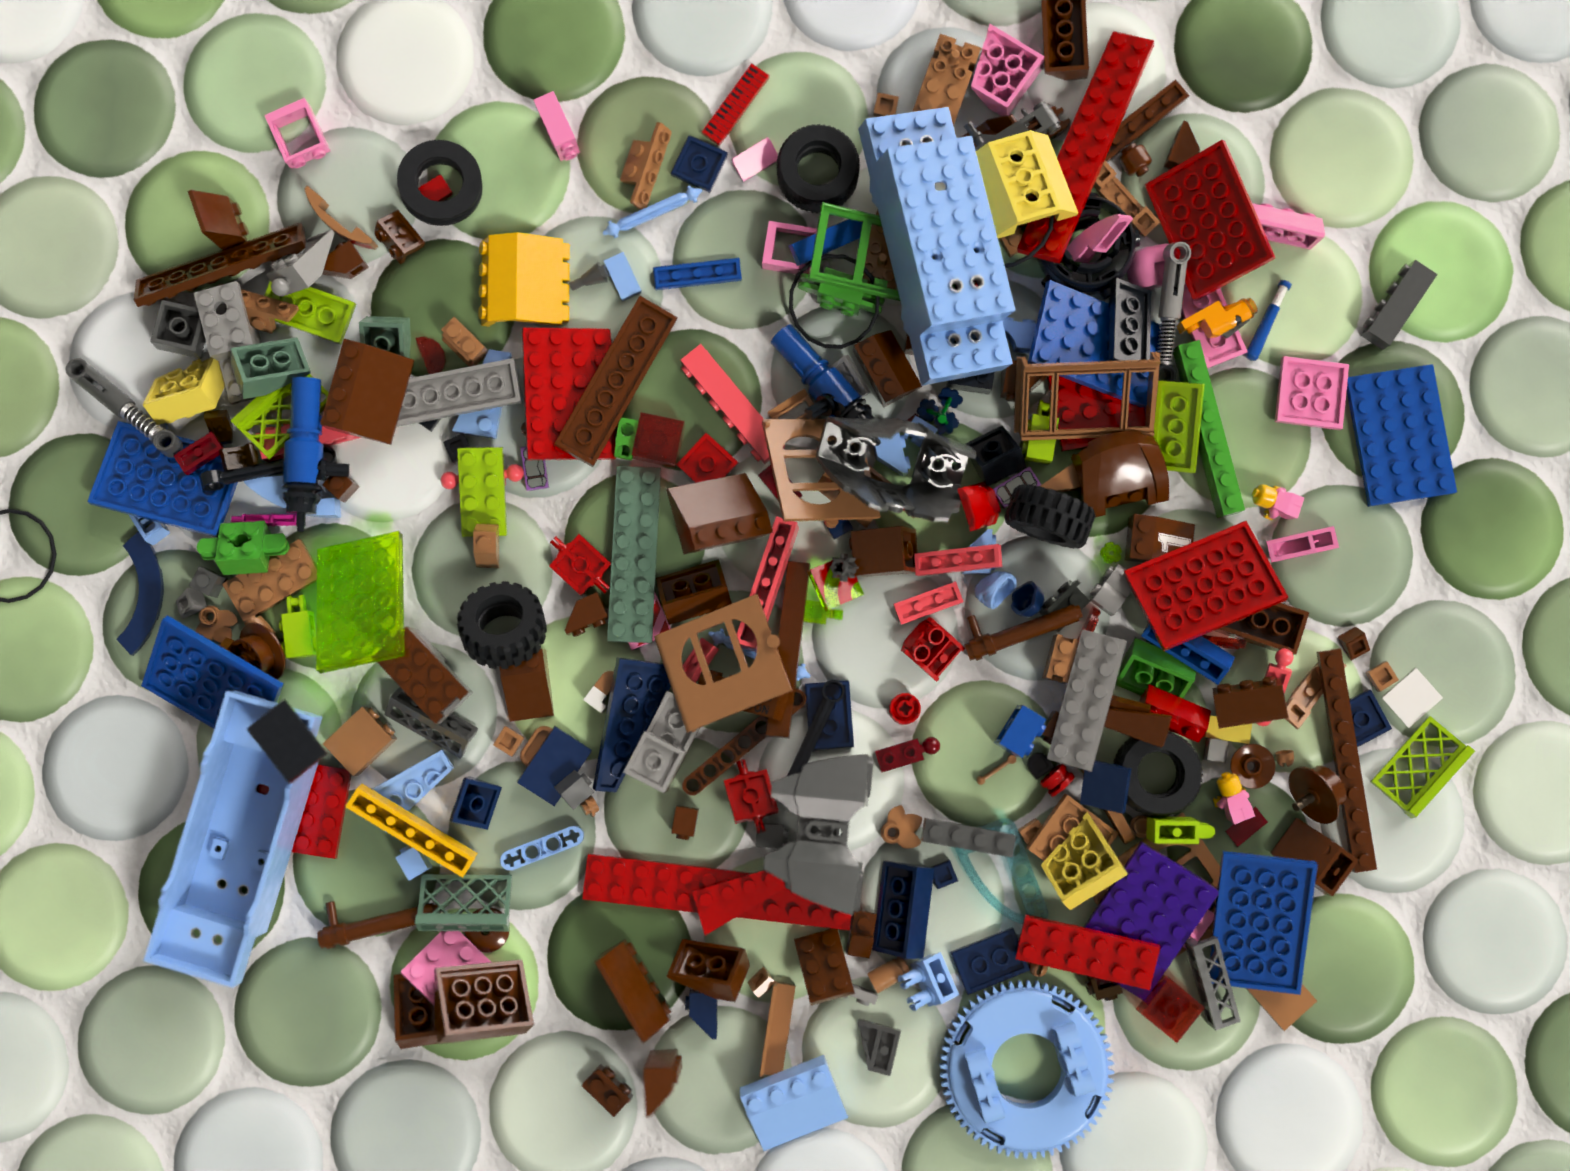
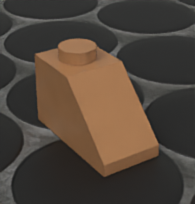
(486, 545)

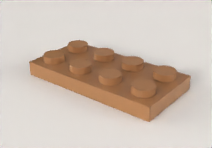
(285, 577)

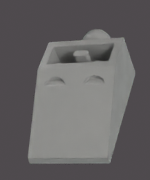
(301, 269)

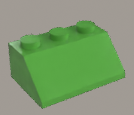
(1151, 665)

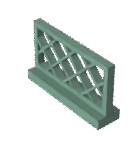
(464, 921)

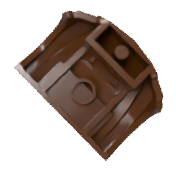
(1121, 471)

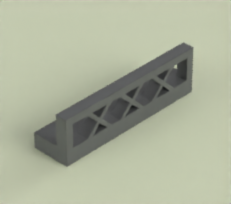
(450, 729)
(1204, 985)

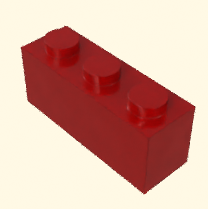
(1187, 717)

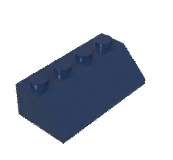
(903, 910)

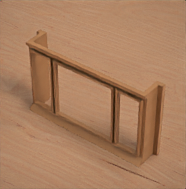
(1025, 370)

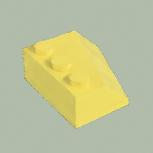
(185, 392)
(1082, 864)

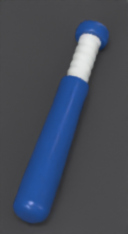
(1266, 324)

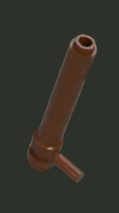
(990, 644)
(344, 933)

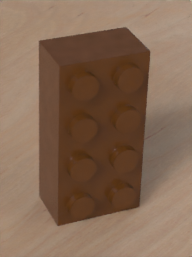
(1270, 628)

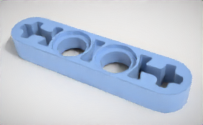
(541, 845)

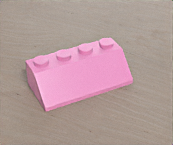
(1289, 227)

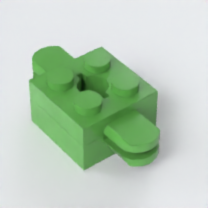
(840, 298)
(239, 557)

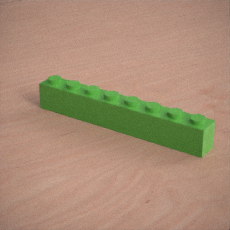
(1212, 439)

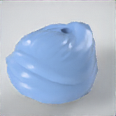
(995, 588)

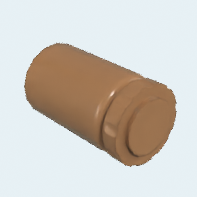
(887, 974)

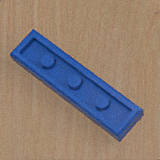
(835, 237)
(697, 274)

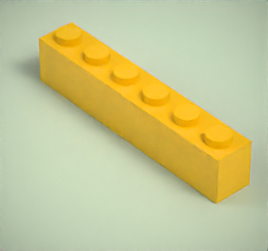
(411, 830)

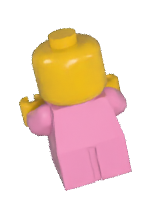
(1277, 501)
(1233, 798)

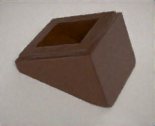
(1354, 643)

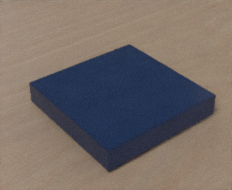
(699, 164)
(1367, 717)
(1106, 787)

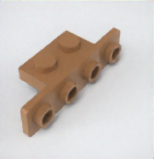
(644, 164)
(264, 310)

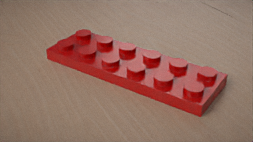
(1087, 952)

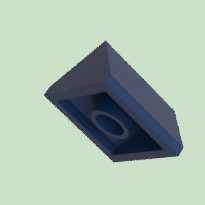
(475, 803)

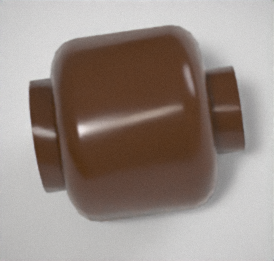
(1135, 160)

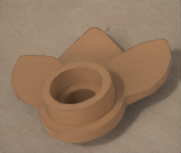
(217, 628)
(905, 828)

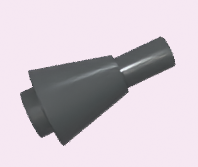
(595, 275)

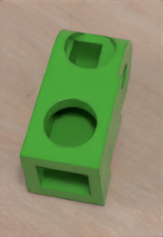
(625, 438)

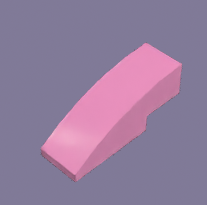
(1098, 237)
(1302, 544)

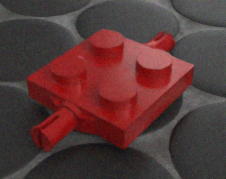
(580, 564)
(750, 796)

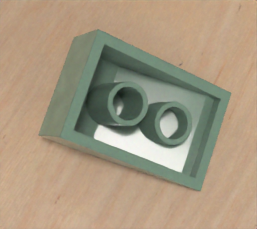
(387, 333)
(268, 366)

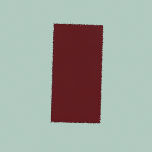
(1242, 831)

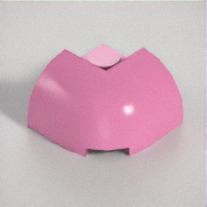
(1148, 267)

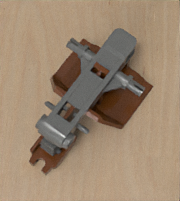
(1042, 120)

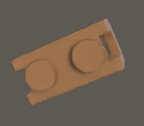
(1060, 659)

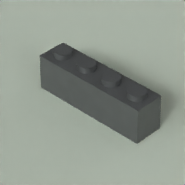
(1398, 304)
(968, 837)

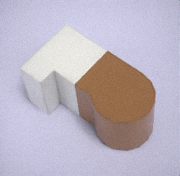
(600, 692)

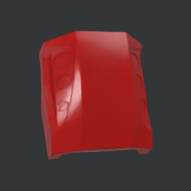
(979, 505)
(931, 647)

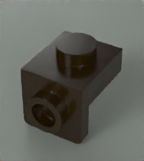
(220, 424)
(238, 457)
(1106, 991)

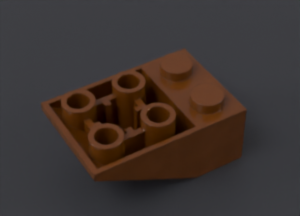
(1308, 844)

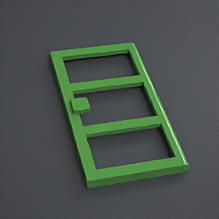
(879, 286)

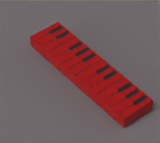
(735, 104)

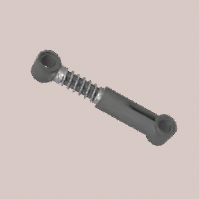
(122, 406)

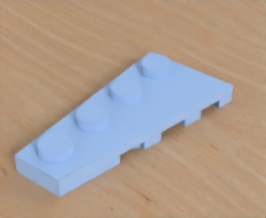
(484, 422)
(416, 781)

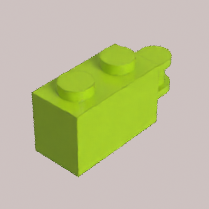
(1039, 450)
(298, 630)
(1177, 830)

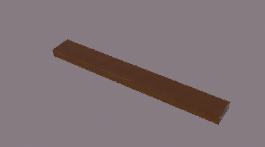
(790, 639)

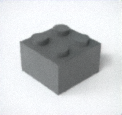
(178, 330)

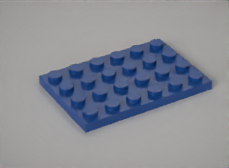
(1077, 330)
(1400, 435)
(152, 486)
(198, 672)
(1263, 920)

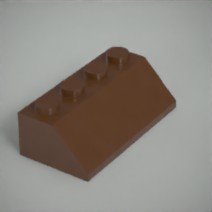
(1065, 39)
(660, 1077)

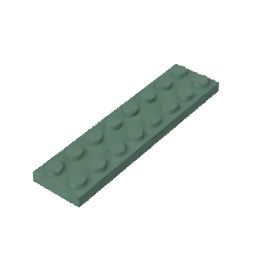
(634, 554)

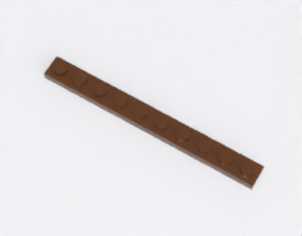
(1141, 121)
(1346, 758)

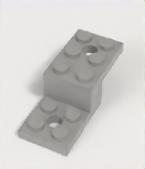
(226, 330)

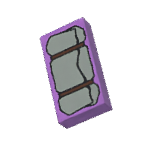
(534, 472)
(1005, 490)

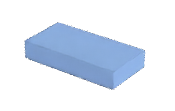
(622, 276)

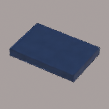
(839, 727)
(552, 763)
(988, 961)

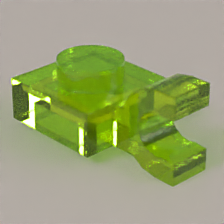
(816, 614)

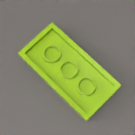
(318, 313)
(1179, 423)
(482, 488)

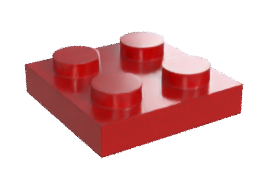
(707, 461)

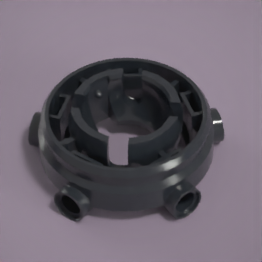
(1127, 240)

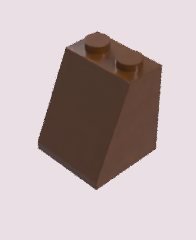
(884, 551)

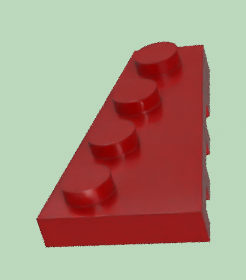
(730, 898)

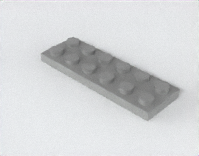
(460, 392)
(1087, 700)

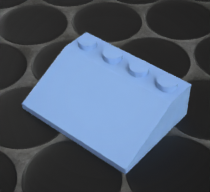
(793, 1103)

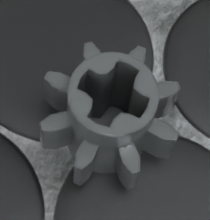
(843, 567)

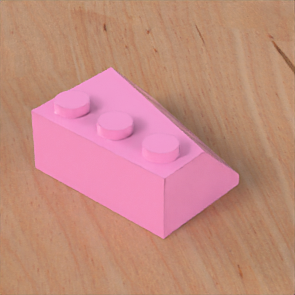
(1004, 71)

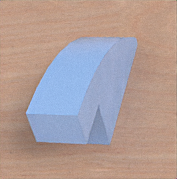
(271, 490)

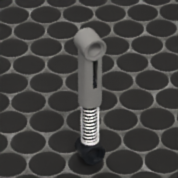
(1171, 303)

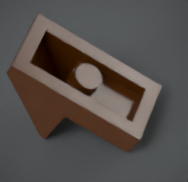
(862, 934)

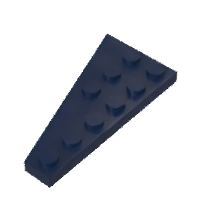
(631, 707)

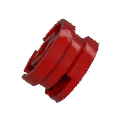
(904, 708)
(1057, 780)

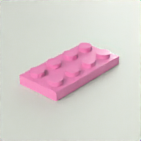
(1216, 349)

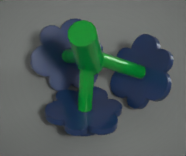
(945, 421)

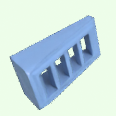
(153, 533)

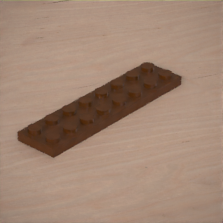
(219, 264)
(615, 381)

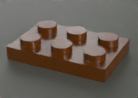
(824, 966)

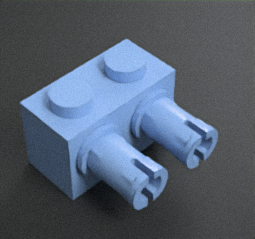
(933, 980)

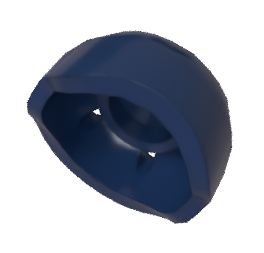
(1027, 599)

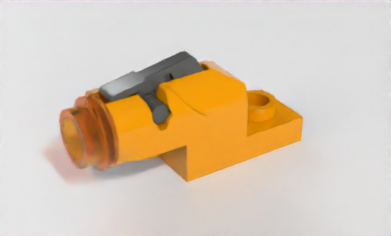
(1219, 319)

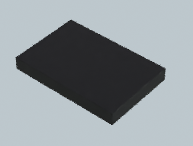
(287, 741)

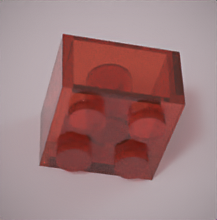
(658, 440)
(1170, 1008)

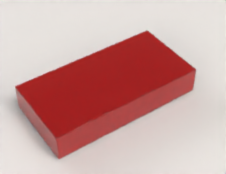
(436, 189)

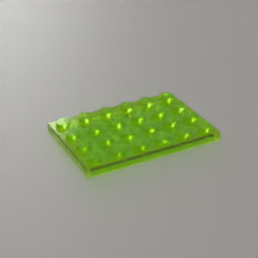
(360, 602)

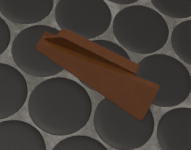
(1136, 721)

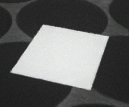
(1412, 698)

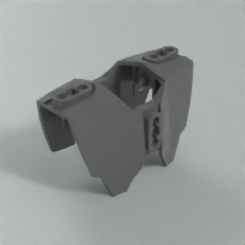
(933, 483)
(819, 861)

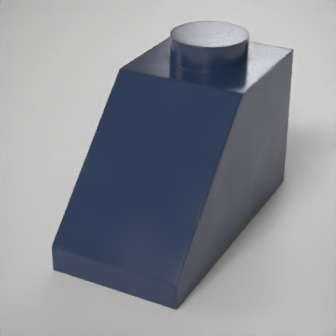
(703, 1012)

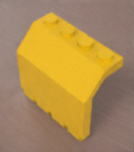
(524, 279)

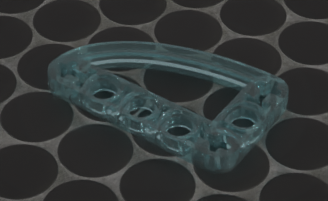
(1021, 882)

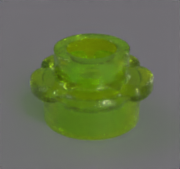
(1110, 546)

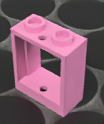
(290, 114)
(557, 126)
(782, 266)

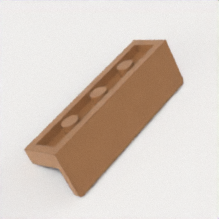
(777, 1028)

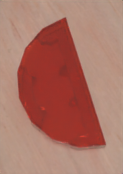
(432, 354)
(1091, 621)
(1230, 643)

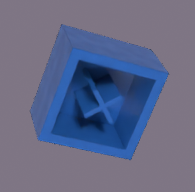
(1021, 731)

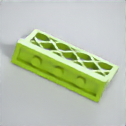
(256, 414)
(1433, 783)

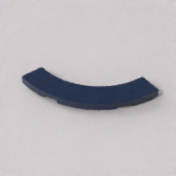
(149, 597)

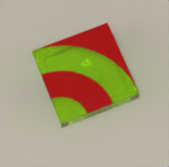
(831, 590)

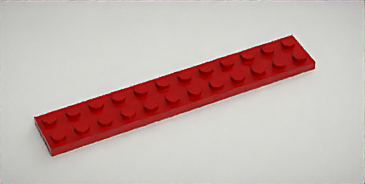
(1091, 137)
(672, 885)

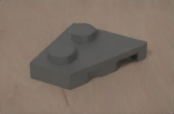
(879, 1045)

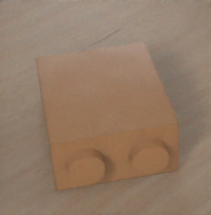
(360, 740)

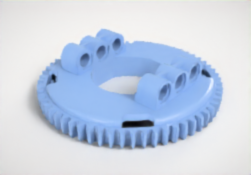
(1080, 1055)

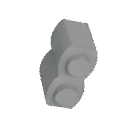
(1113, 590)

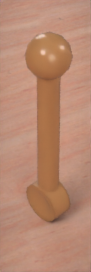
(1010, 760)

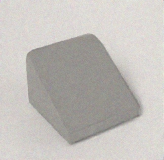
(190, 602)
(1215, 750)

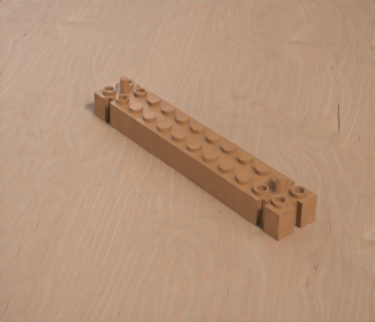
(942, 87)

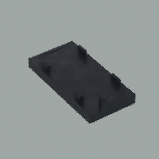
(1129, 322)

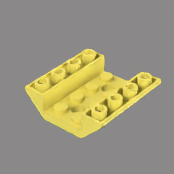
(1011, 181)

